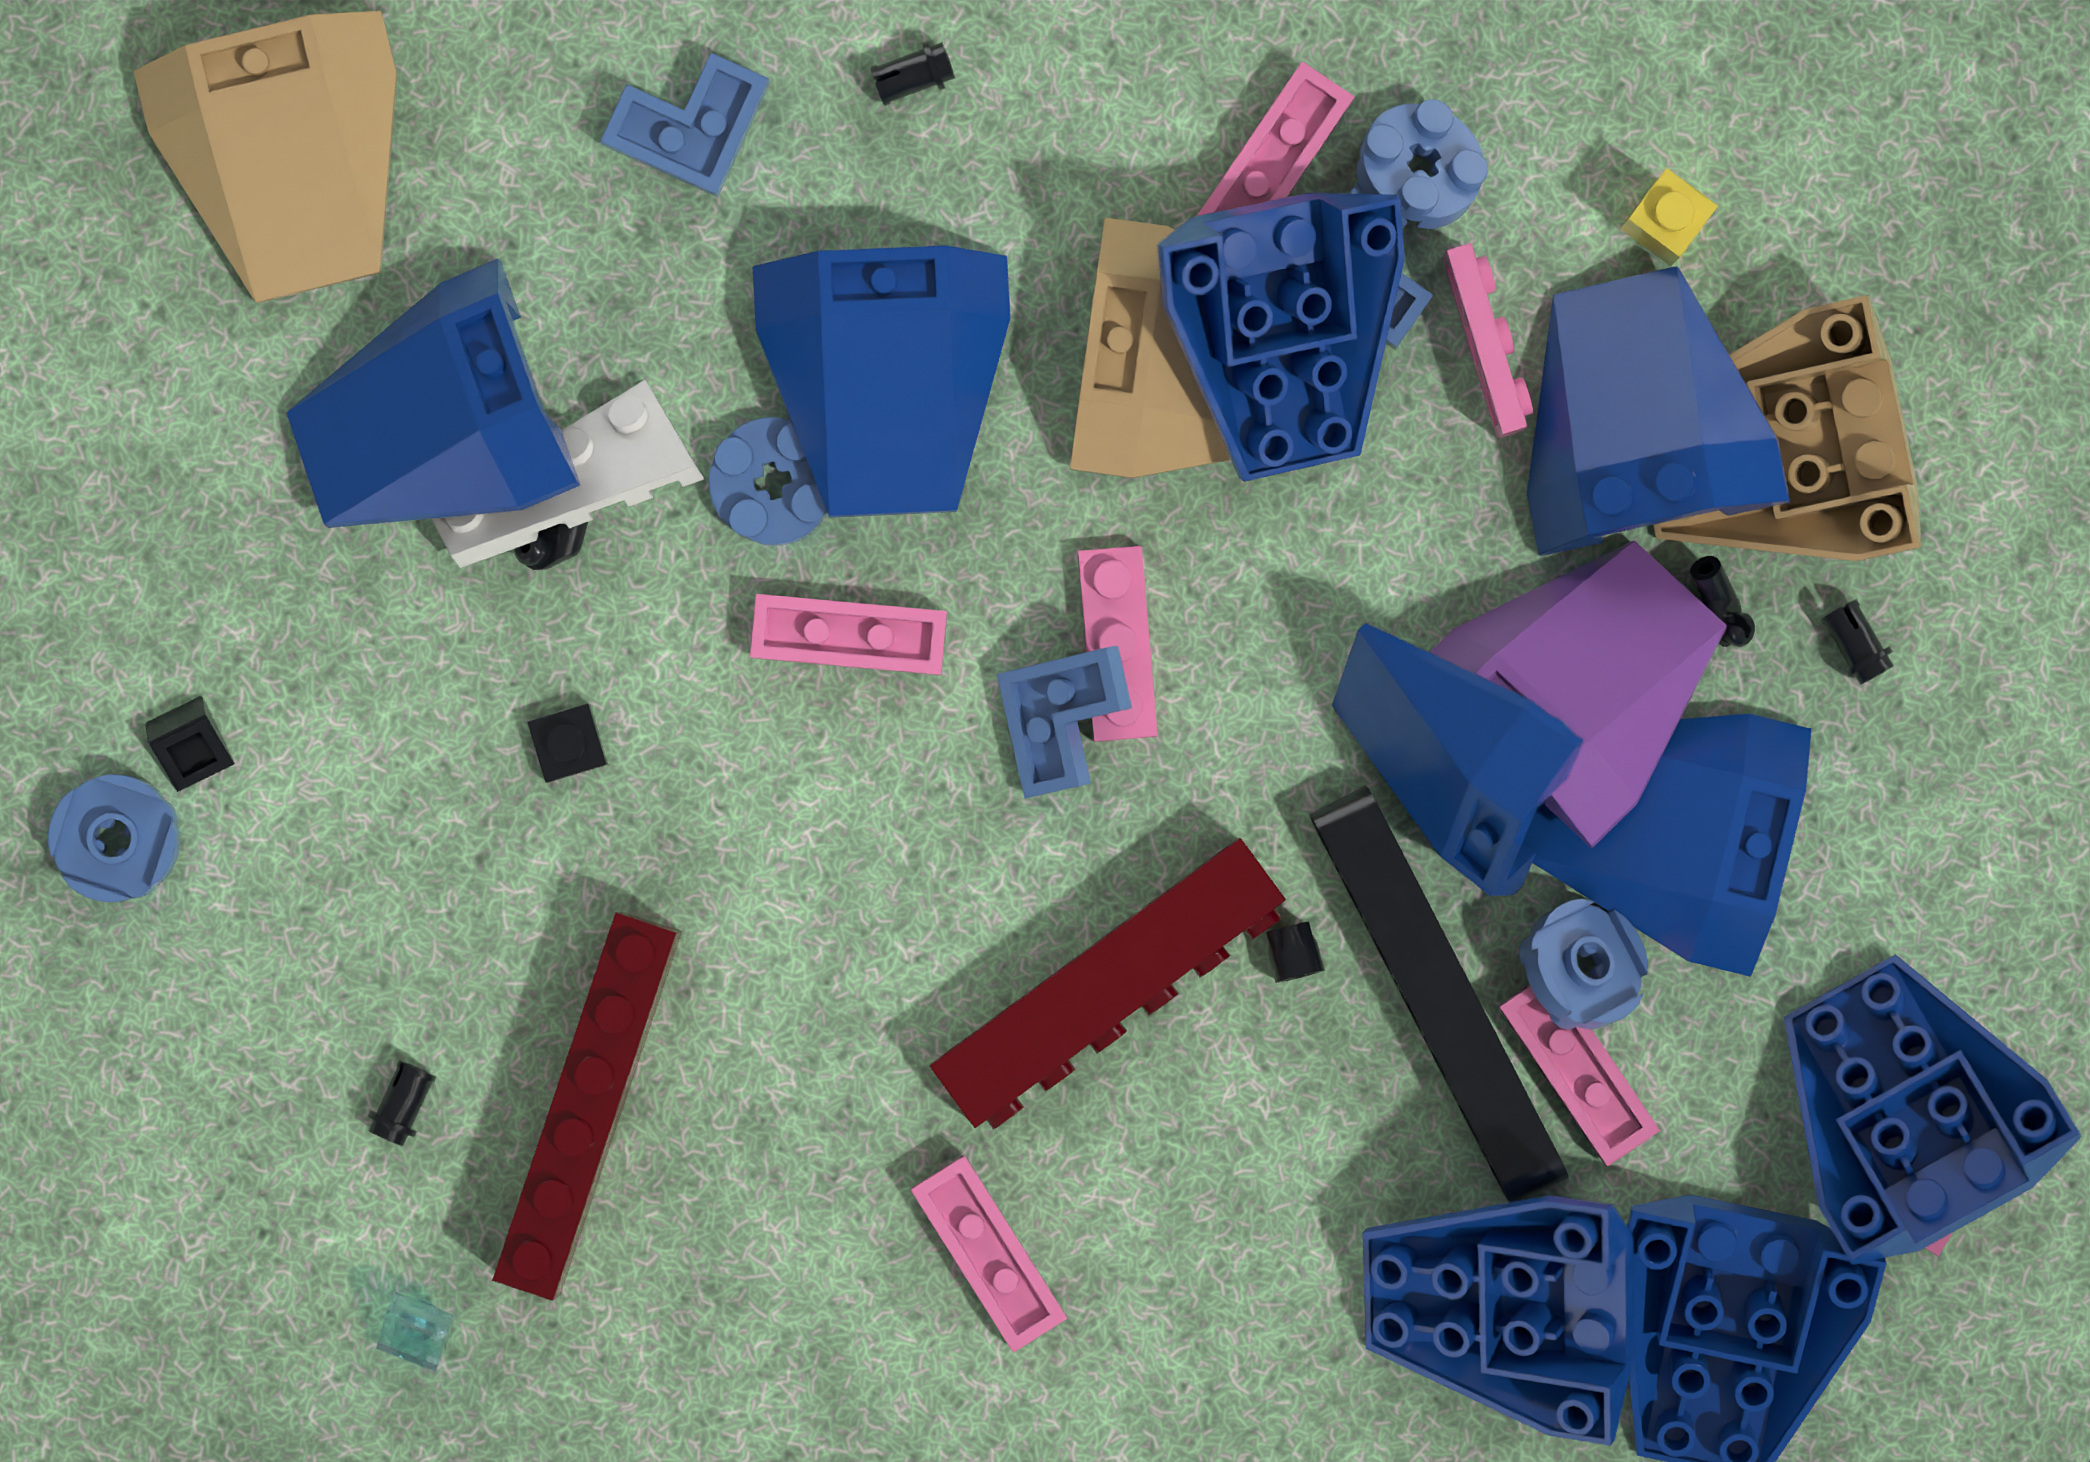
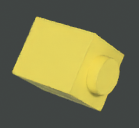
(1669, 217)

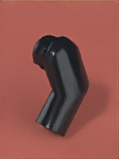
(552, 546)
(1722, 600)

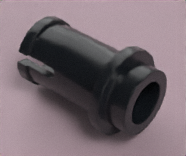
(913, 73)
(1858, 642)
(401, 1103)

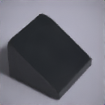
(188, 743)

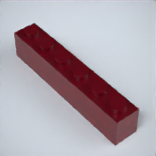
(1107, 983)
(587, 1106)

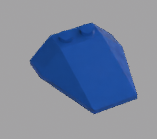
(1642, 417)

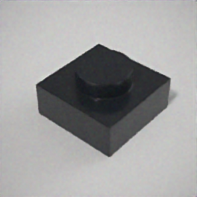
(567, 743)

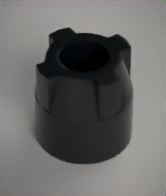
(1294, 952)

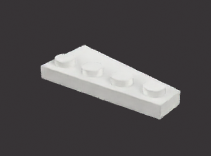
(617, 455)

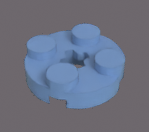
(1441, 139)
(751, 511)
(82, 856)
(1555, 976)

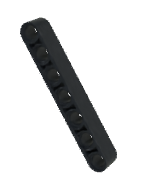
(1439, 995)

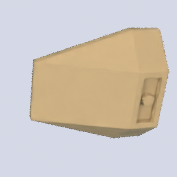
(283, 145)
(1137, 390)
(1840, 439)

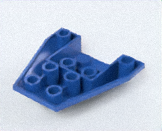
(1286, 321)
(885, 368)
(434, 416)
(1455, 753)
(1702, 846)
(1915, 1113)
(1511, 1309)
(1736, 1326)

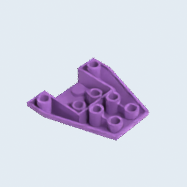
(1611, 658)

